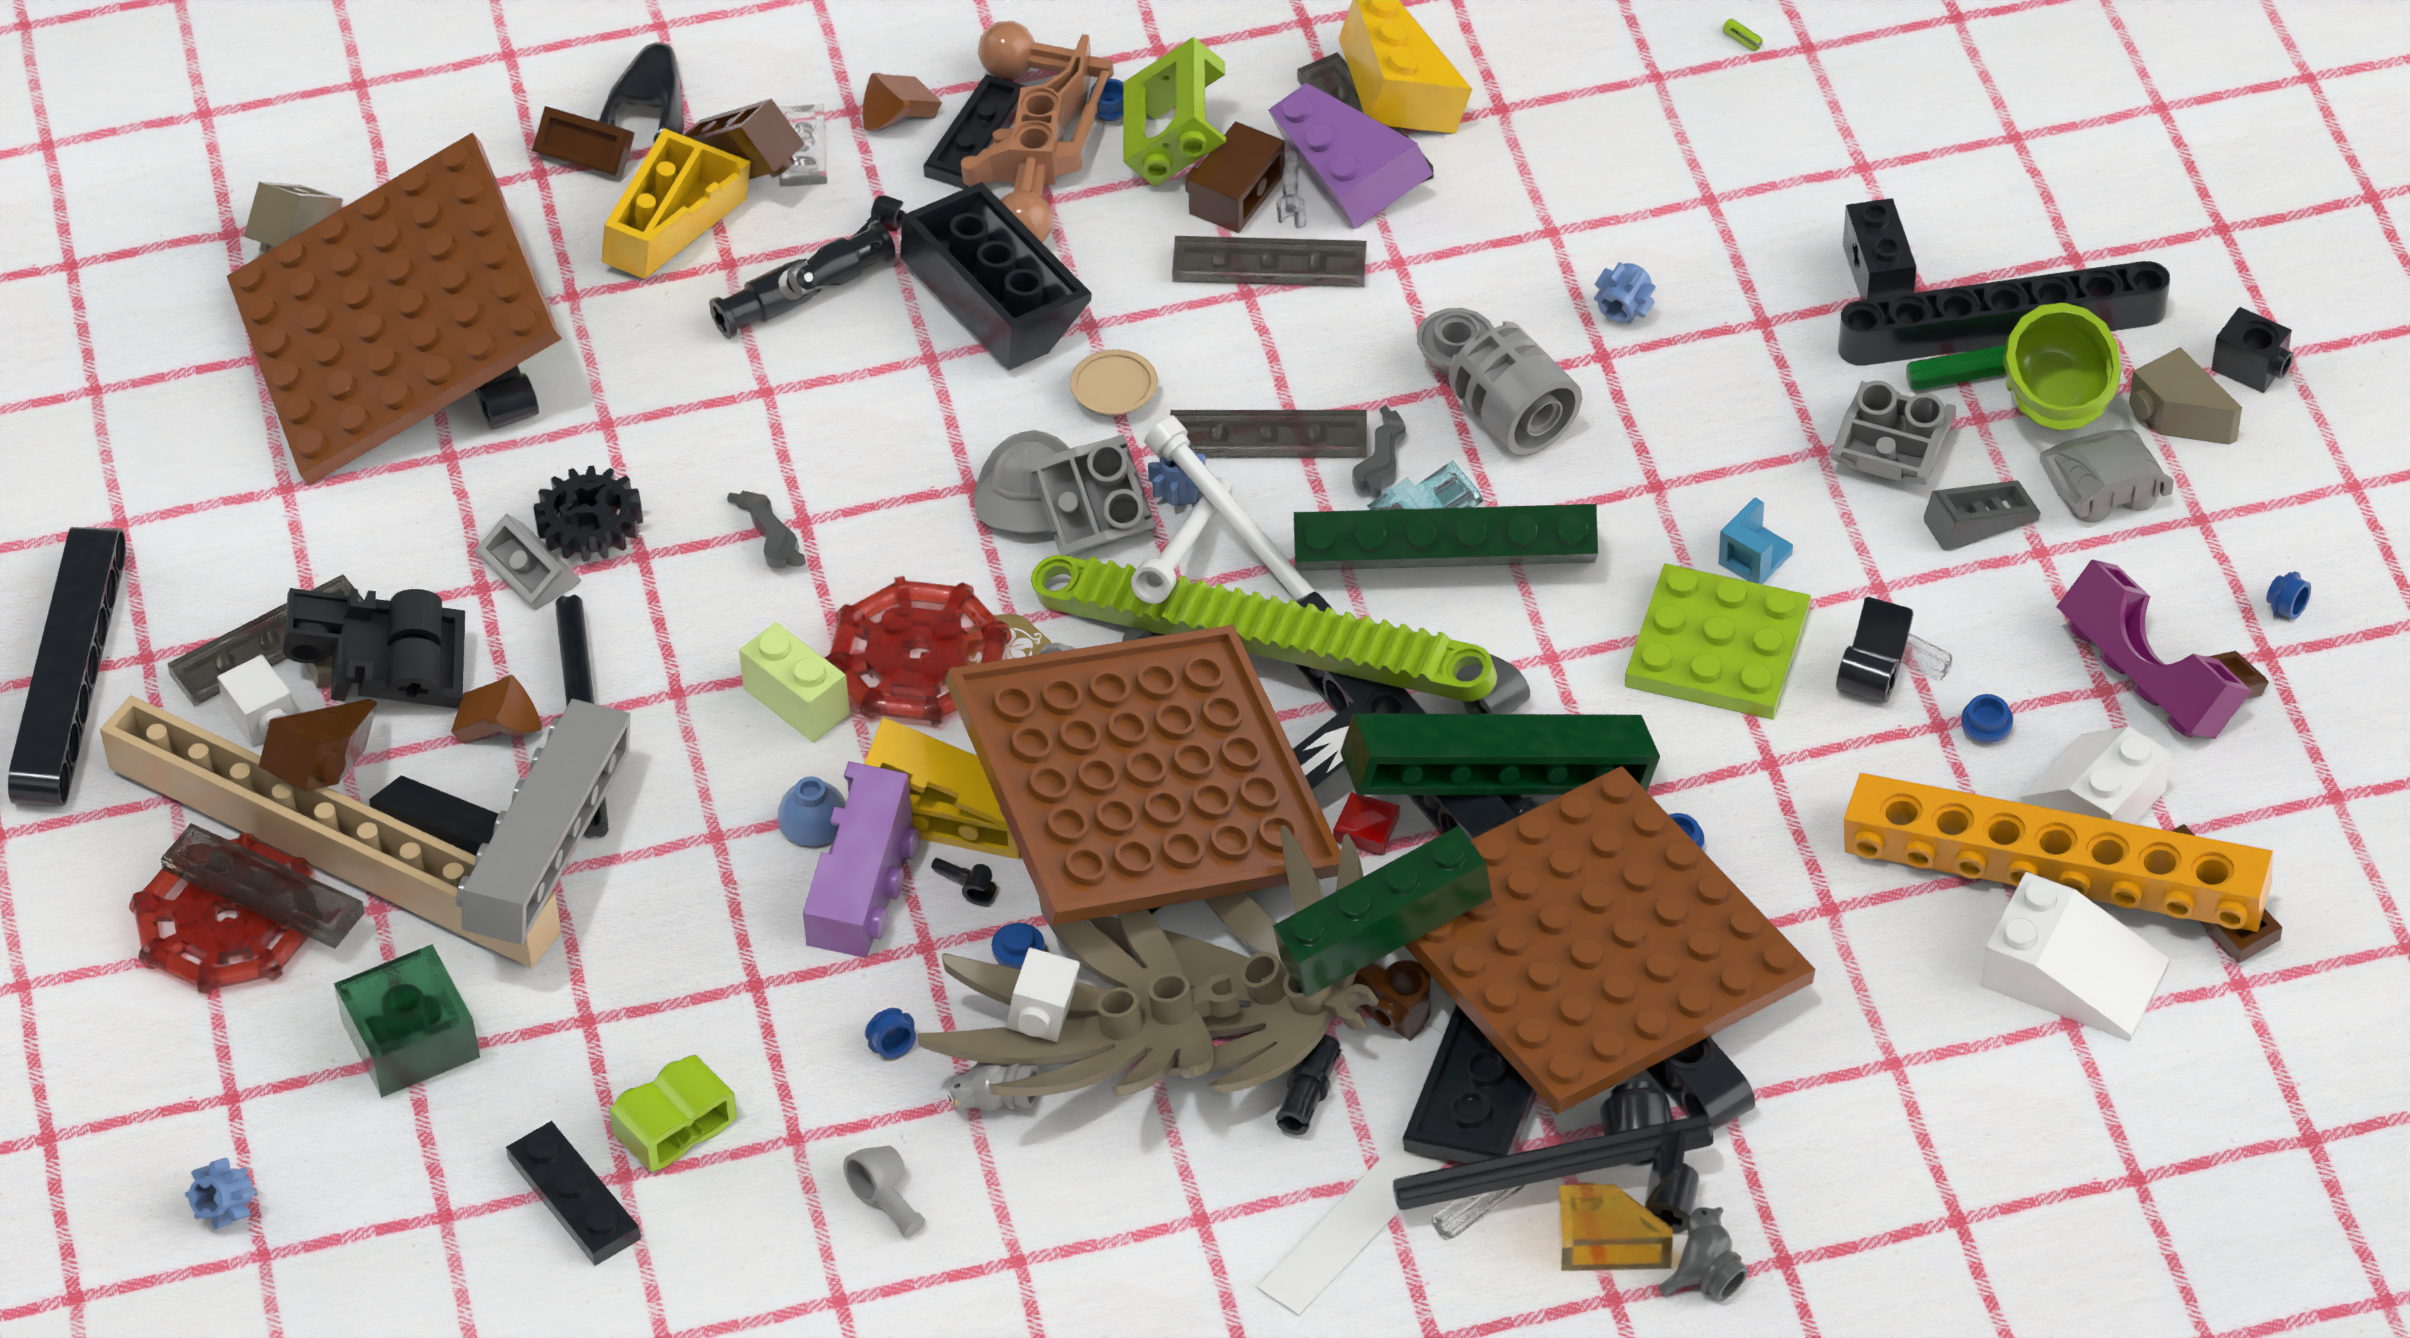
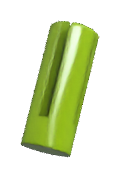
(1732, 28)

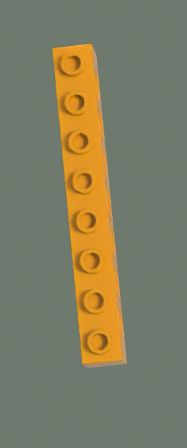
(2088, 853)

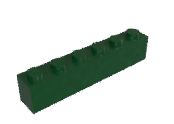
(1445, 537)
(1493, 752)

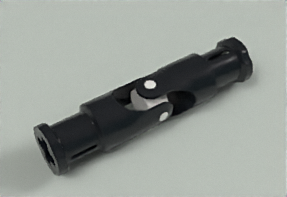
(830, 265)

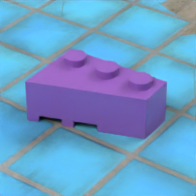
(1349, 153)
(863, 864)

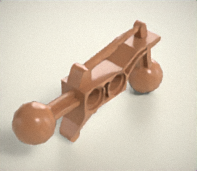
(1035, 147)

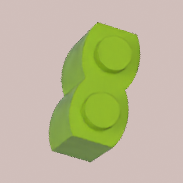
(672, 1112)

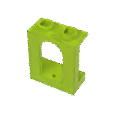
(1168, 83)

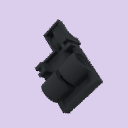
(389, 648)

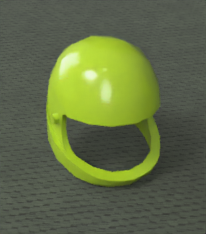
(2062, 366)

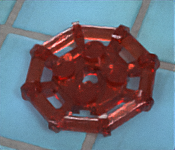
(910, 684)
(211, 940)

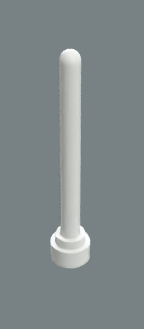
(1170, 440)
(1156, 576)

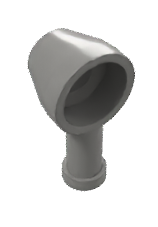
(872, 1179)

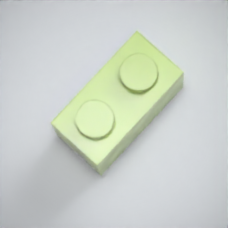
(794, 682)

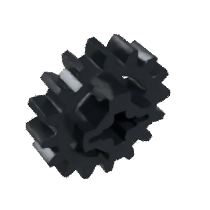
(588, 513)

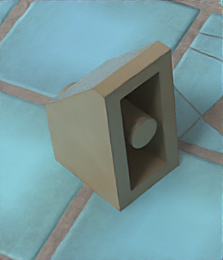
(285, 211)
(2184, 400)

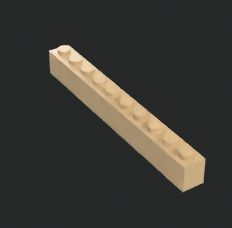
(313, 824)

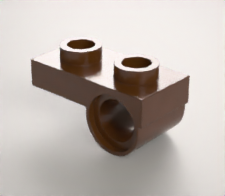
(1401, 993)

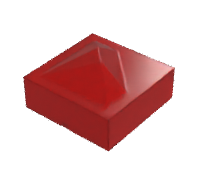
(1367, 822)

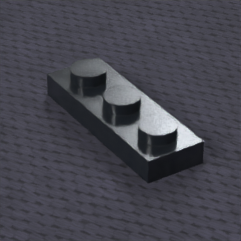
(573, 1193)

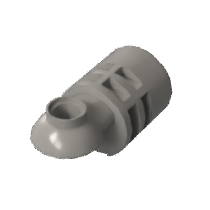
(1502, 377)

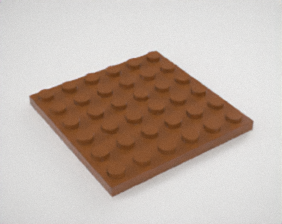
(392, 308)
(1141, 772)
(1605, 943)

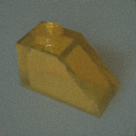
(1609, 1231)

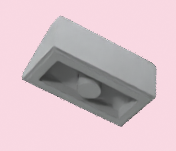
(526, 563)

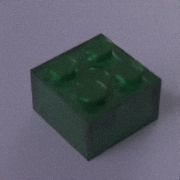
(407, 1020)

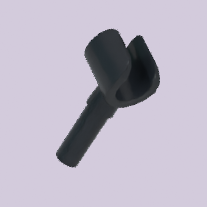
(886, 211)
(977, 881)

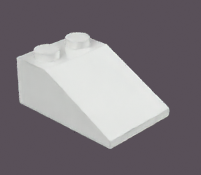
(2072, 959)

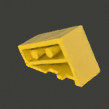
(1400, 69)
(672, 202)
(947, 790)

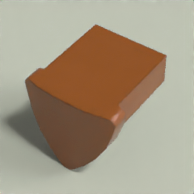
(896, 96)
(496, 708)

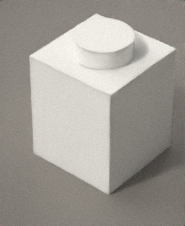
(253, 697)
(1042, 994)

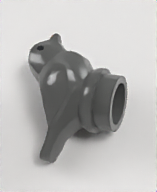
(1707, 1258)

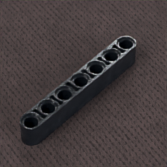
(1988, 312)
(67, 667)

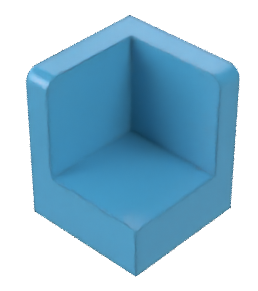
(1749, 547)

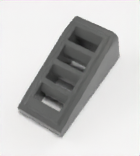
(1955, 527)

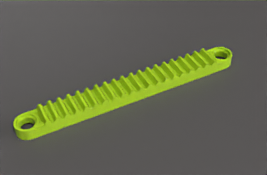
(1272, 628)

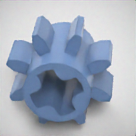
(1624, 292)
(1172, 483)
(220, 1193)

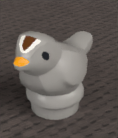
(973, 1088)

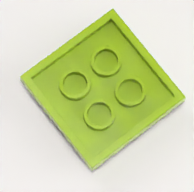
(1718, 641)

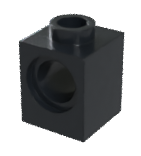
(2252, 350)

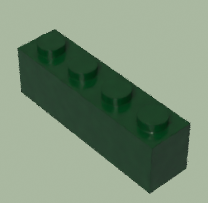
(1383, 911)

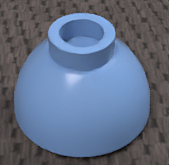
(807, 812)

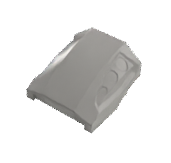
(1893, 433)
(2105, 473)
(1092, 495)

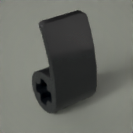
(507, 399)
(1875, 657)
(1672, 1184)

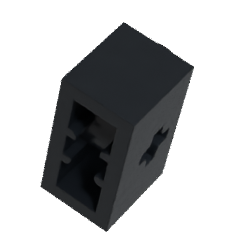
(1878, 249)

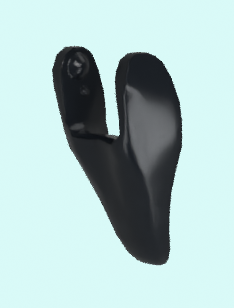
(650, 81)

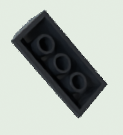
(992, 274)

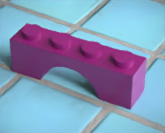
(2111, 612)

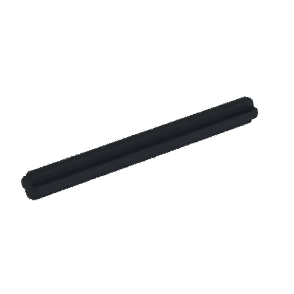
(578, 676)
(1546, 1163)

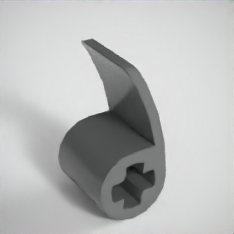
(1507, 695)

